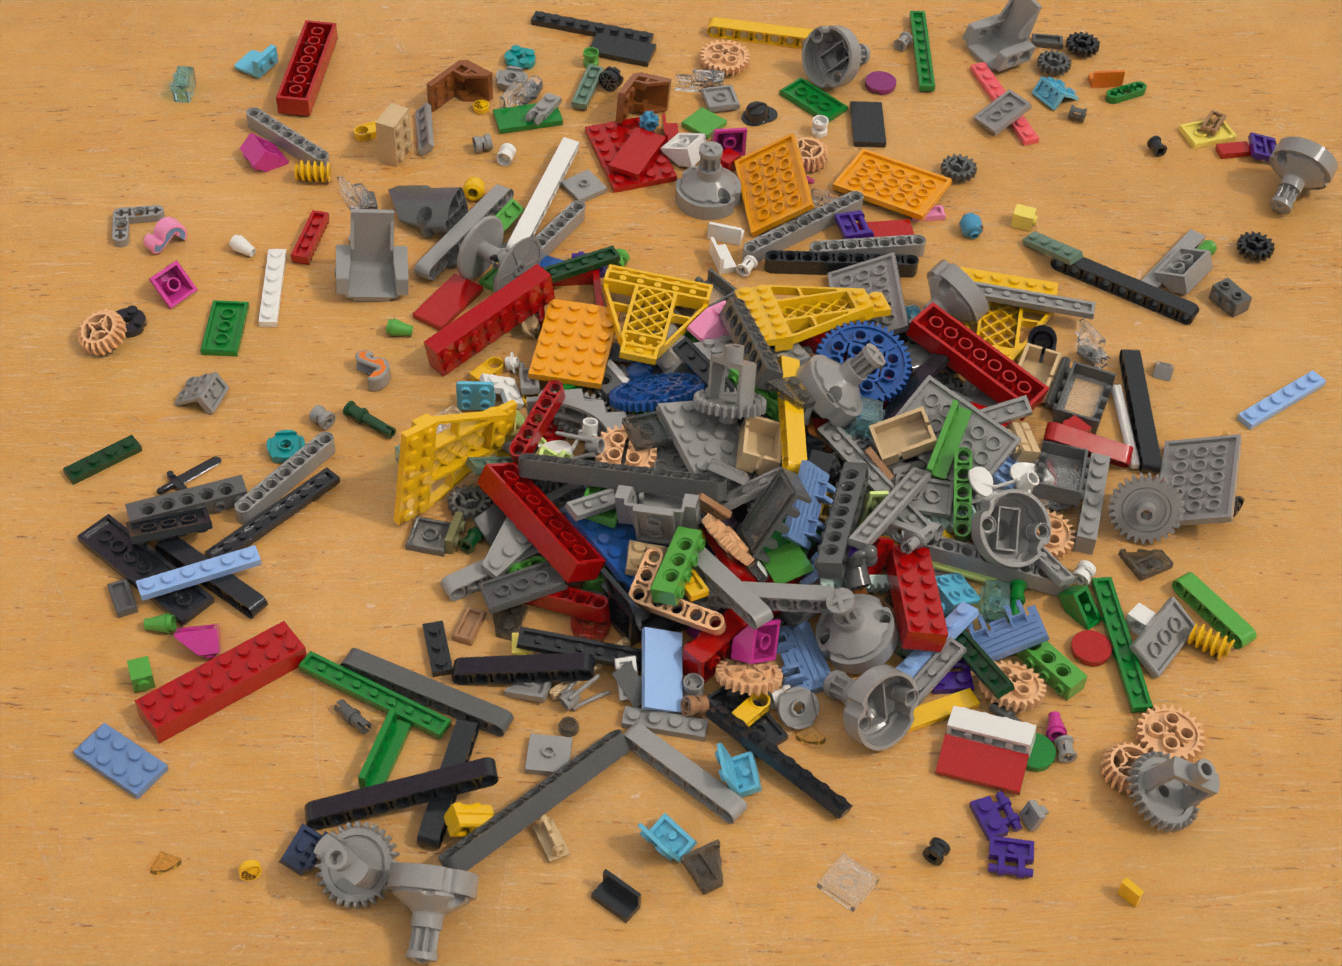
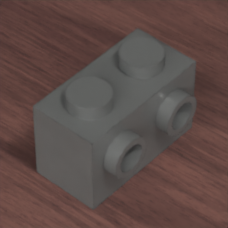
(1230, 297)

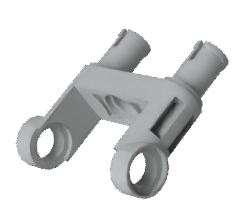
(914, 537)

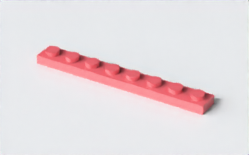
(994, 90)

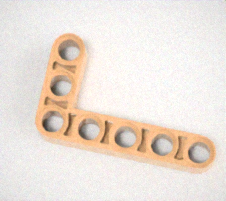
(665, 610)

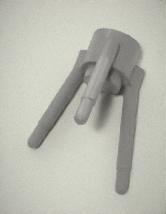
(592, 444)
(570, 699)

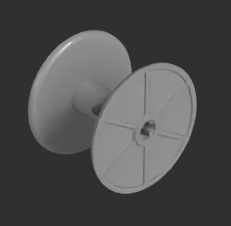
(483, 248)

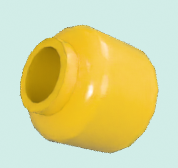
(474, 188)

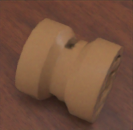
(694, 705)

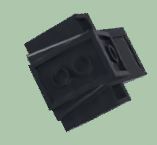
(630, 618)

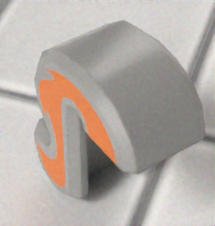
(376, 367)

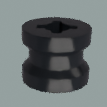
(936, 851)

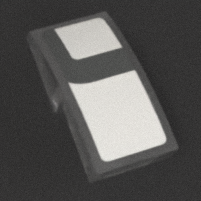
(758, 570)

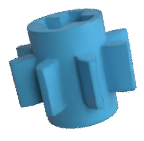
(649, 120)

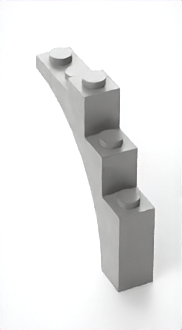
(576, 409)

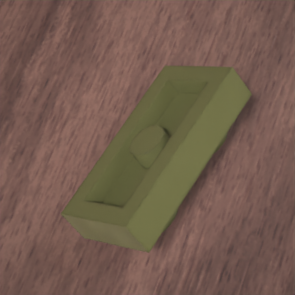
(453, 535)

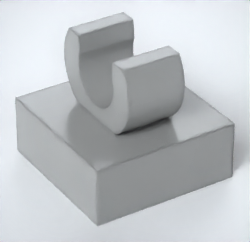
(1033, 815)

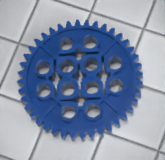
(890, 346)
(654, 389)

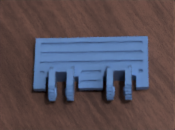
(805, 526)
(1010, 637)
(803, 658)

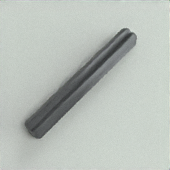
(1057, 382)

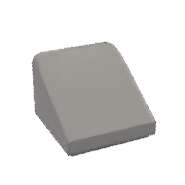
(1163, 371)

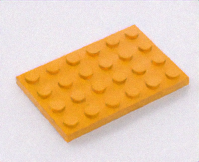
(774, 184)
(893, 184)
(574, 344)

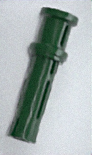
(362, 416)
(469, 542)

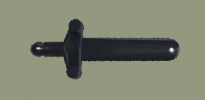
(178, 482)

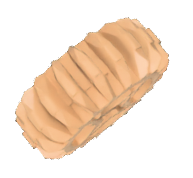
(813, 153)
(101, 332)
(1124, 755)

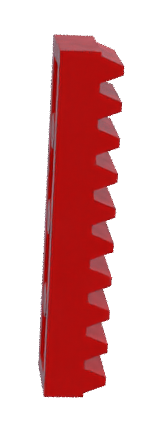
(310, 237)

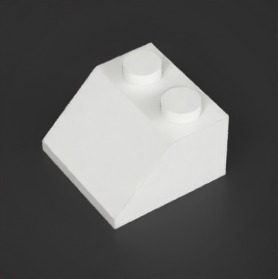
(684, 148)

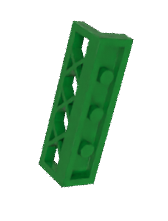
(384, 751)

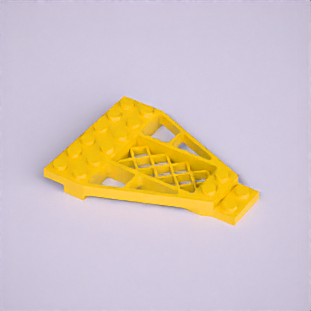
(1011, 281)
(650, 287)
(816, 307)
(432, 456)

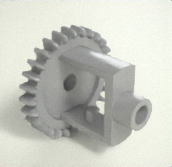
(728, 404)
(1150, 495)
(1171, 788)
(355, 864)

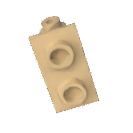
(530, 326)
(550, 839)

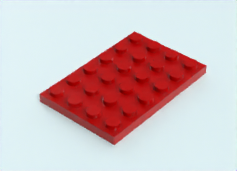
(607, 141)

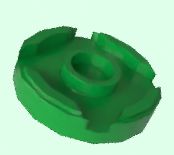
(1042, 754)

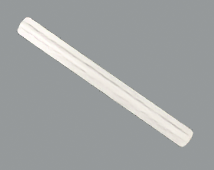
(1125, 424)

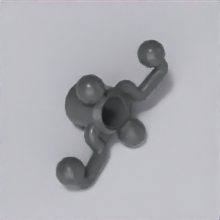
(856, 571)

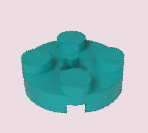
(520, 57)
(284, 437)

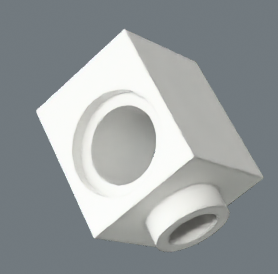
(1139, 618)

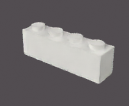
(992, 730)

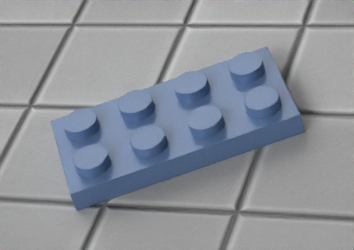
(120, 760)

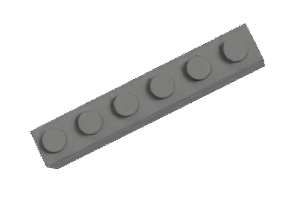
(1092, 504)

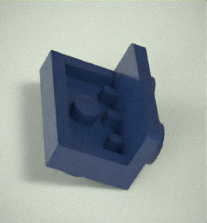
(300, 852)

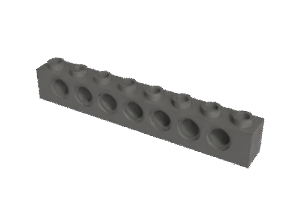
(745, 332)
(842, 520)

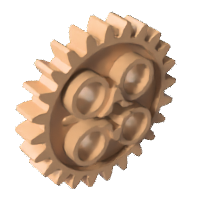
(725, 57)
(614, 451)
(1062, 536)
(728, 539)
(747, 677)
(1028, 689)
(1170, 732)

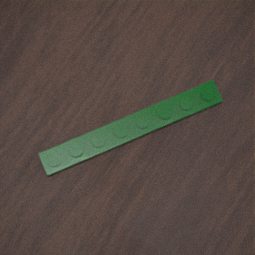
(922, 51)
(1120, 640)
(375, 694)

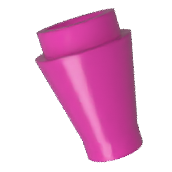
(1055, 726)

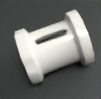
(747, 266)

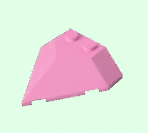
(708, 324)

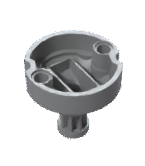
(833, 56)
(1300, 166)
(708, 189)
(955, 293)
(837, 384)
(1008, 526)
(856, 631)
(876, 704)
(430, 895)

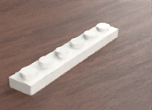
(272, 288)

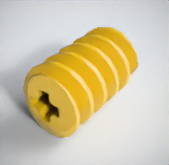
(313, 172)
(1210, 641)

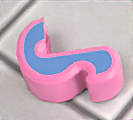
(163, 233)

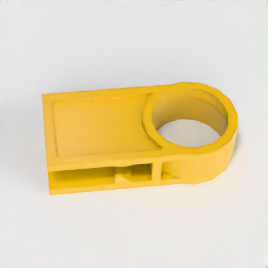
(368, 128)
(484, 368)
(749, 712)

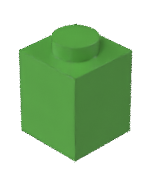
(141, 674)

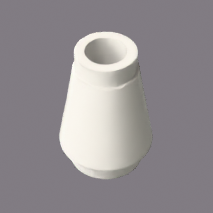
(241, 245)

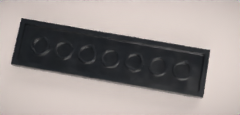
(134, 562)

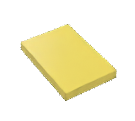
(1200, 139)

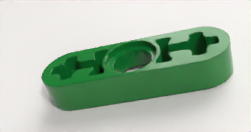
(1133, 90)

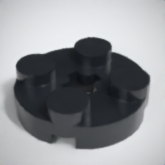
(137, 320)

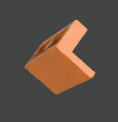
(1106, 78)

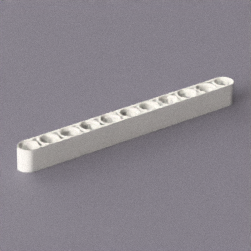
(545, 191)

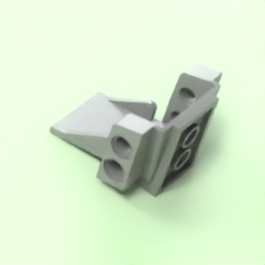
(1004, 37)
(371, 263)
(656, 514)

